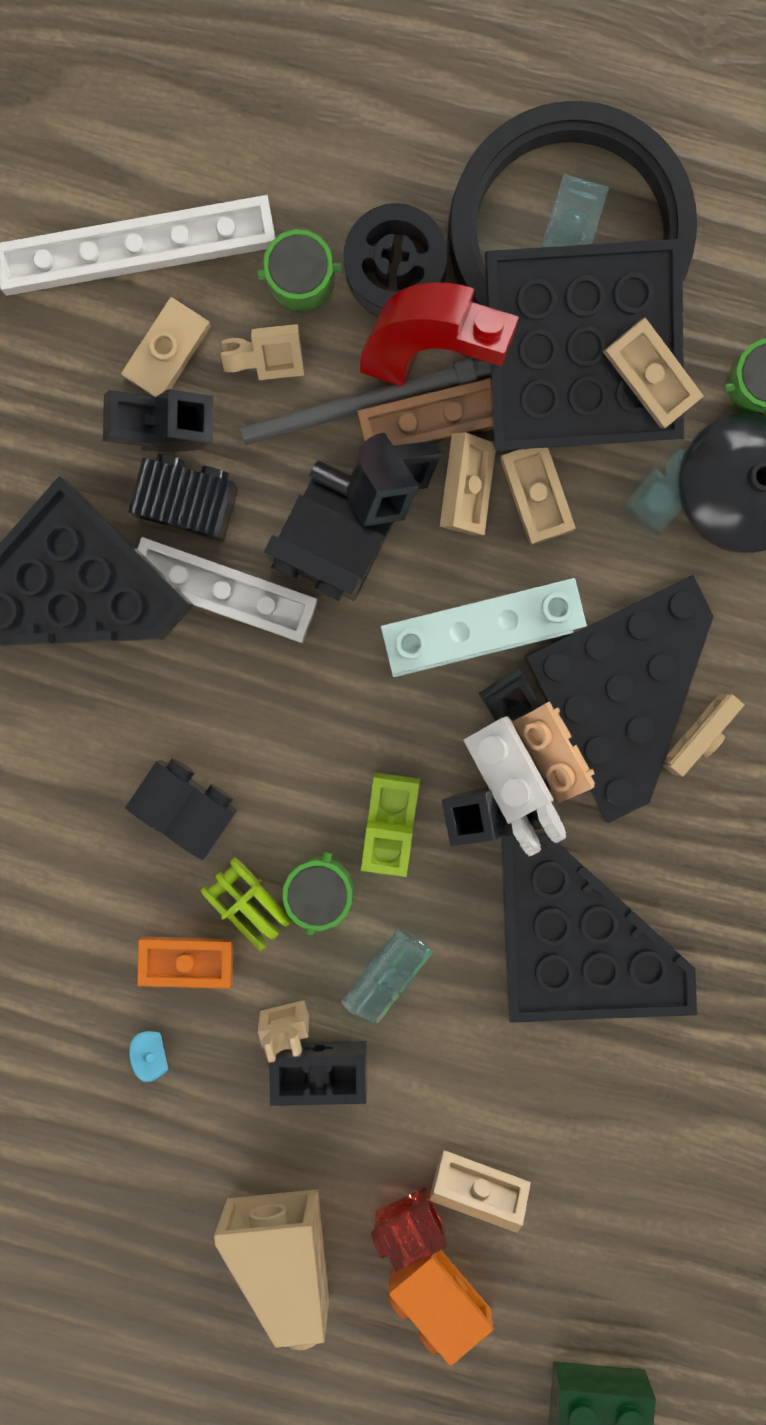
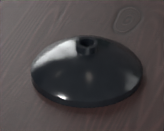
(721, 483)

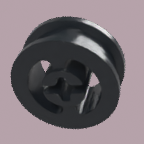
(363, 257)

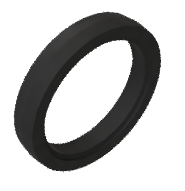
(564, 123)

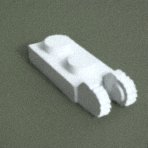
(515, 782)

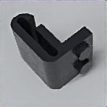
(327, 538)

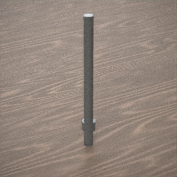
(461, 373)

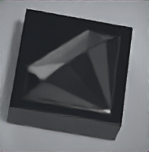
(510, 697)

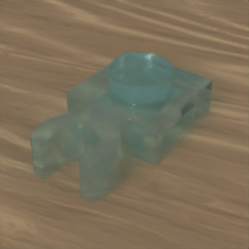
(657, 497)

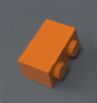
(441, 1306)

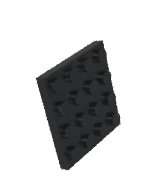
(570, 308)

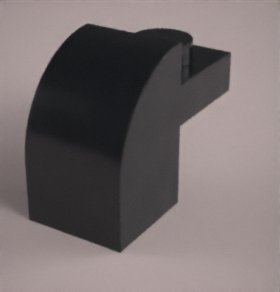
(160, 423)
(388, 478)
(477, 817)

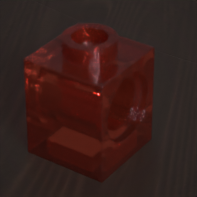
(408, 1230)

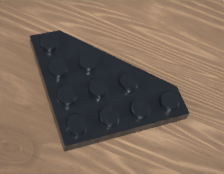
(80, 579)
(625, 689)
(580, 947)

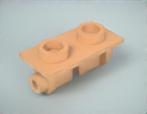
(553, 753)

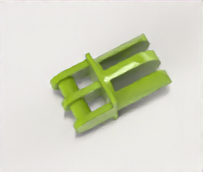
(247, 905)

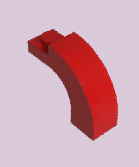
(434, 319)

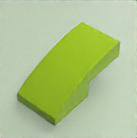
(390, 824)

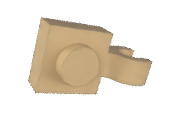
(273, 352)

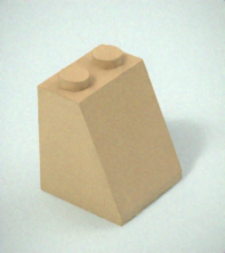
(279, 1263)

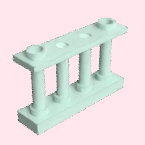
(483, 627)

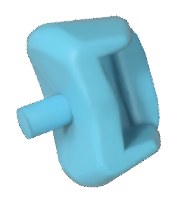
(148, 1056)

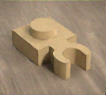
(283, 1028)

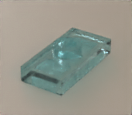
(575, 212)
(387, 977)

